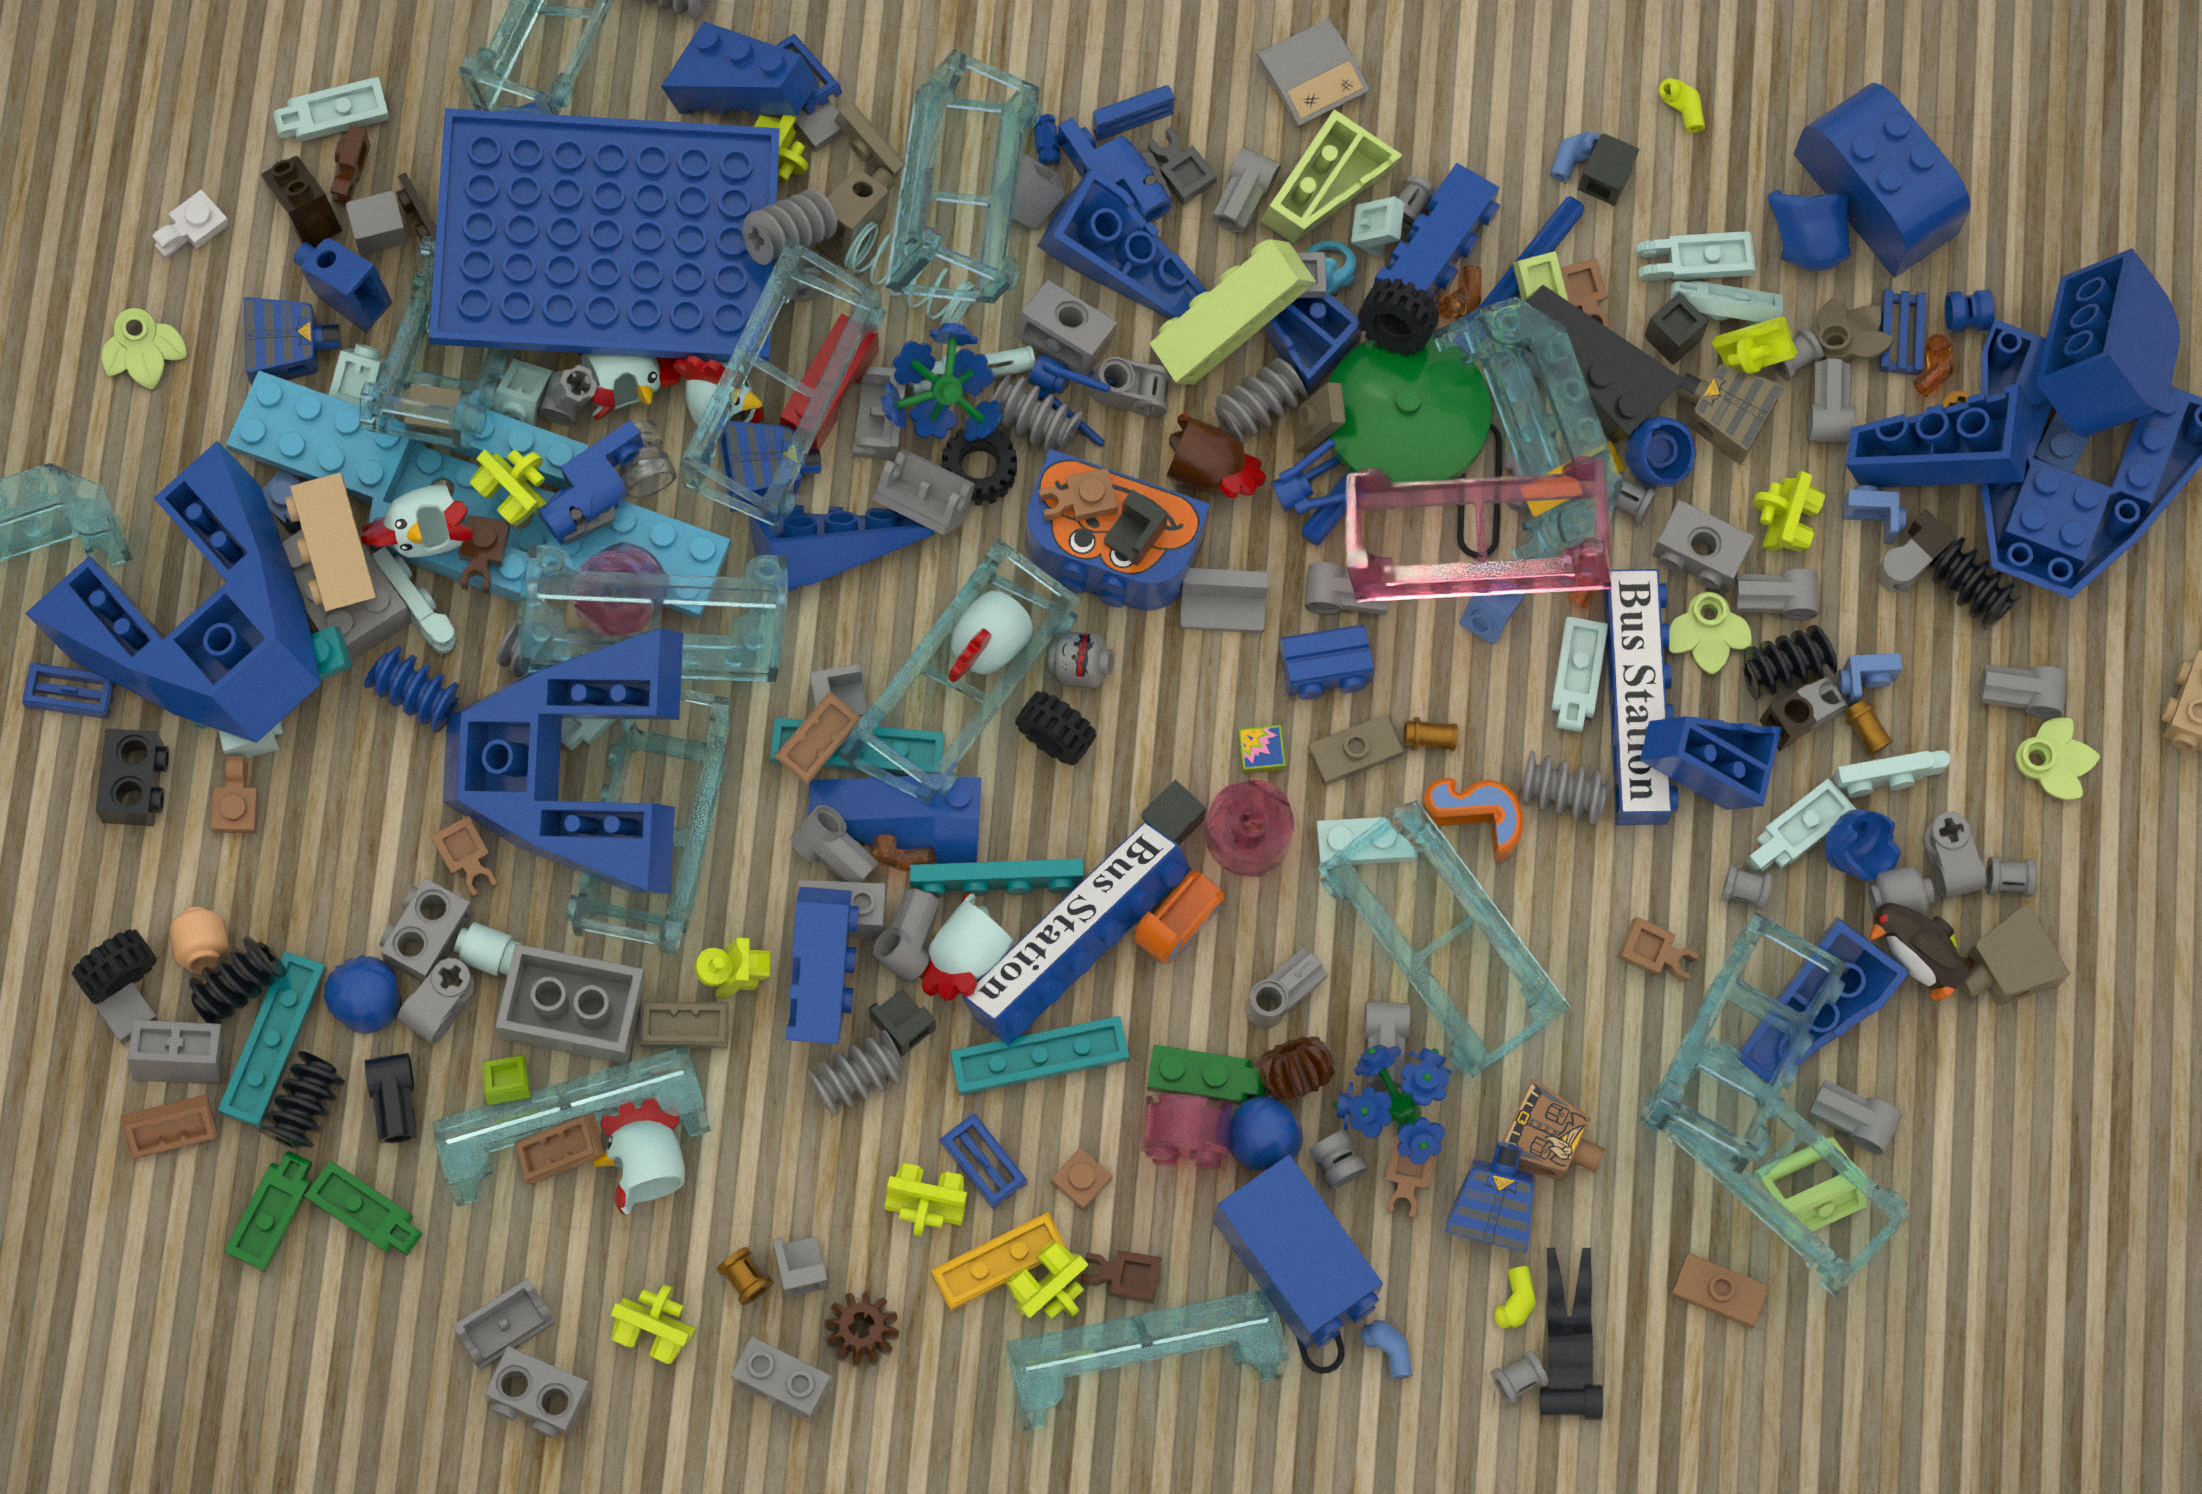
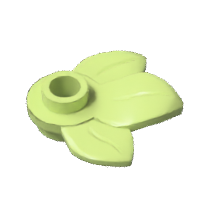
(143, 353)
(1709, 639)
(2062, 759)

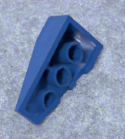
(1114, 245)
(833, 542)
(1870, 982)

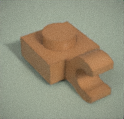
(235, 805)

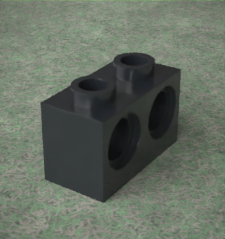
(120, 778)

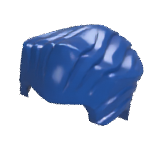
(1862, 844)

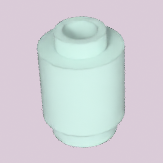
(485, 949)

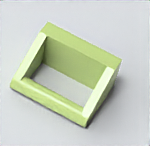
(1818, 1204)

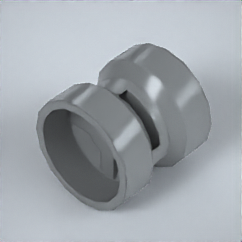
(1338, 1159)

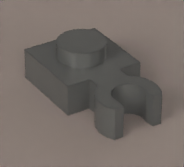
(1183, 170)

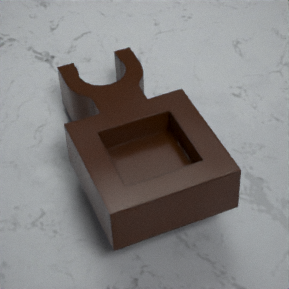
(351, 157)
(484, 549)
(1131, 1276)

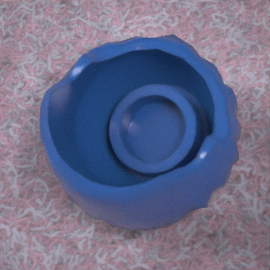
(1660, 452)
(363, 994)
(1264, 1133)

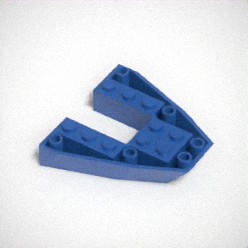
(2063, 525)
(241, 653)
(507, 761)

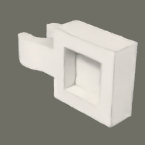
(192, 221)

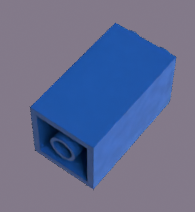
(1298, 1253)

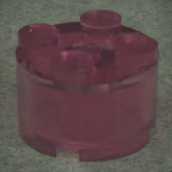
(618, 617)
(1237, 808)
(1186, 1130)

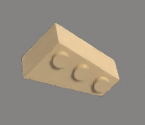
(331, 542)

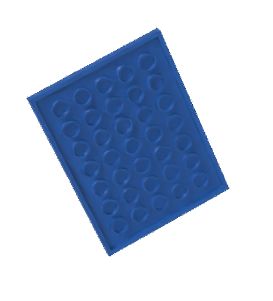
(598, 234)

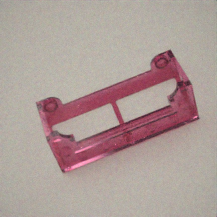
(1582, 567)

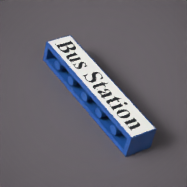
(1637, 693)
(1077, 932)

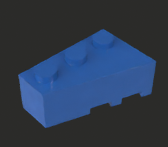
(1714, 758)
(821, 964)

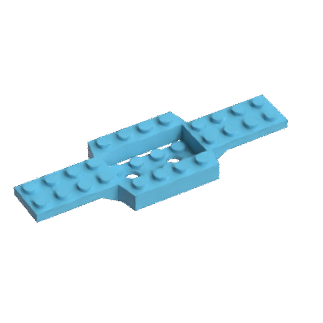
(322, 437)

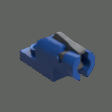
(1120, 163)
(593, 486)

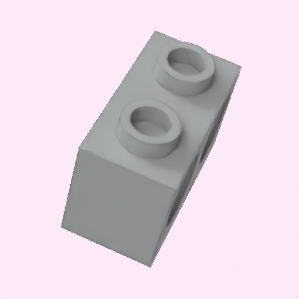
(436, 935)
(781, 1379)
(543, 1383)

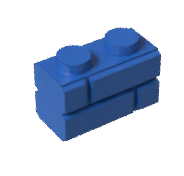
(1326, 661)

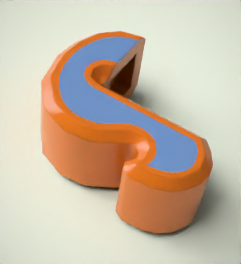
(1479, 803)
(1179, 918)

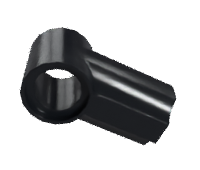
(390, 1086)

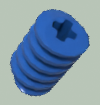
(413, 688)

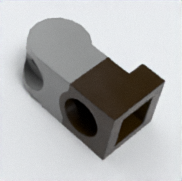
(1909, 562)
(1804, 710)

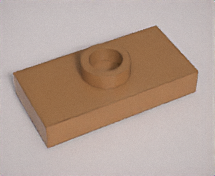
(818, 737)
(169, 1126)
(559, 1148)
(1720, 1290)

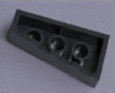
(1618, 375)

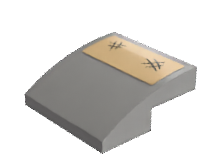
(1312, 72)

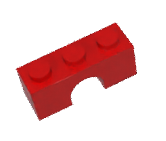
(862, 359)

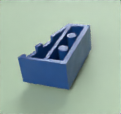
(738, 73)
(1313, 336)

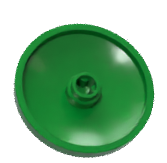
(1411, 413)

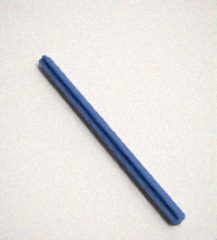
(1544, 242)

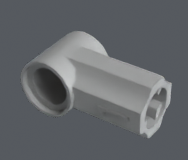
(1249, 181)
(567, 394)
(1830, 412)
(1331, 592)
(1789, 594)
(2036, 690)
(825, 840)
(903, 943)
(1286, 987)
(1387, 1026)
(1866, 1121)

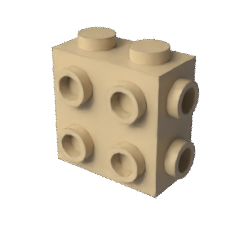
(2185, 712)

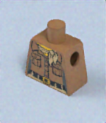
(1551, 1134)

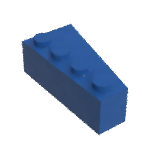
(1445, 233)
(1947, 445)

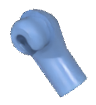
(1572, 151)
(1391, 1342)

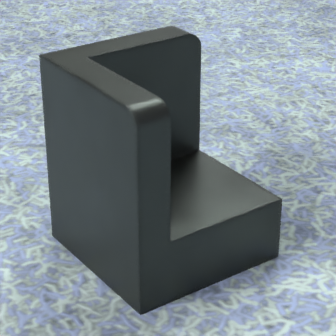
(1608, 169)
(1676, 328)
(1136, 528)
(1175, 813)
(903, 1021)

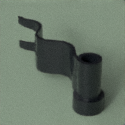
(1570, 1346)

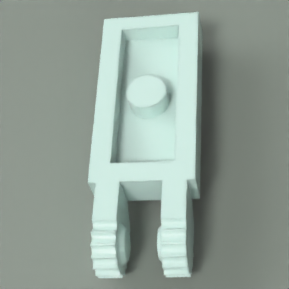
(1699, 256)
(432, 626)

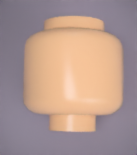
(198, 939)

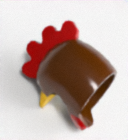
(1212, 460)

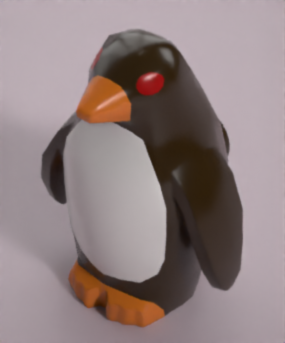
(1922, 948)

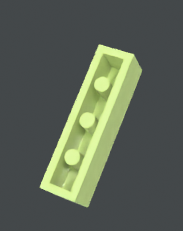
(1232, 311)

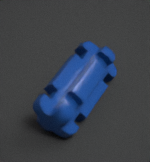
(1047, 140)

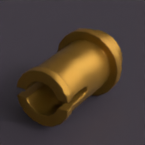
(1868, 726)
(1430, 734)

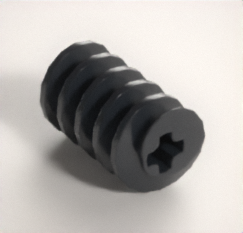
(1973, 584)
(1787, 659)
(235, 981)
(303, 1103)

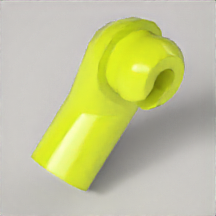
(1686, 101)
(1521, 1301)

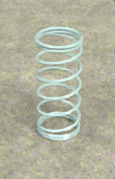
(853, 259)

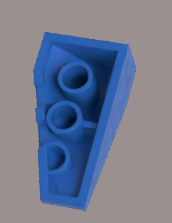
(878, 808)

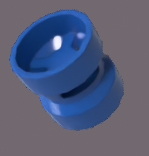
(1969, 311)

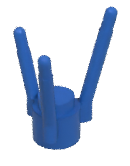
(1055, 376)
(1294, 485)

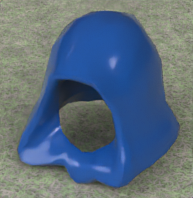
(1812, 229)

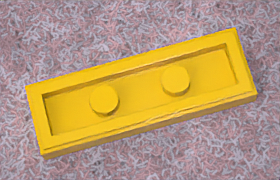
(994, 1262)

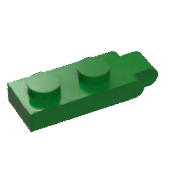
(1203, 1075)
(363, 1209)
(270, 1212)

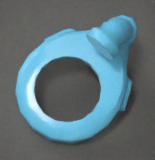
(1341, 277)

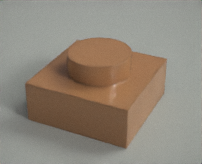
(1081, 1179)

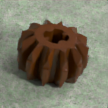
(1296, 1068)
(877, 1332)

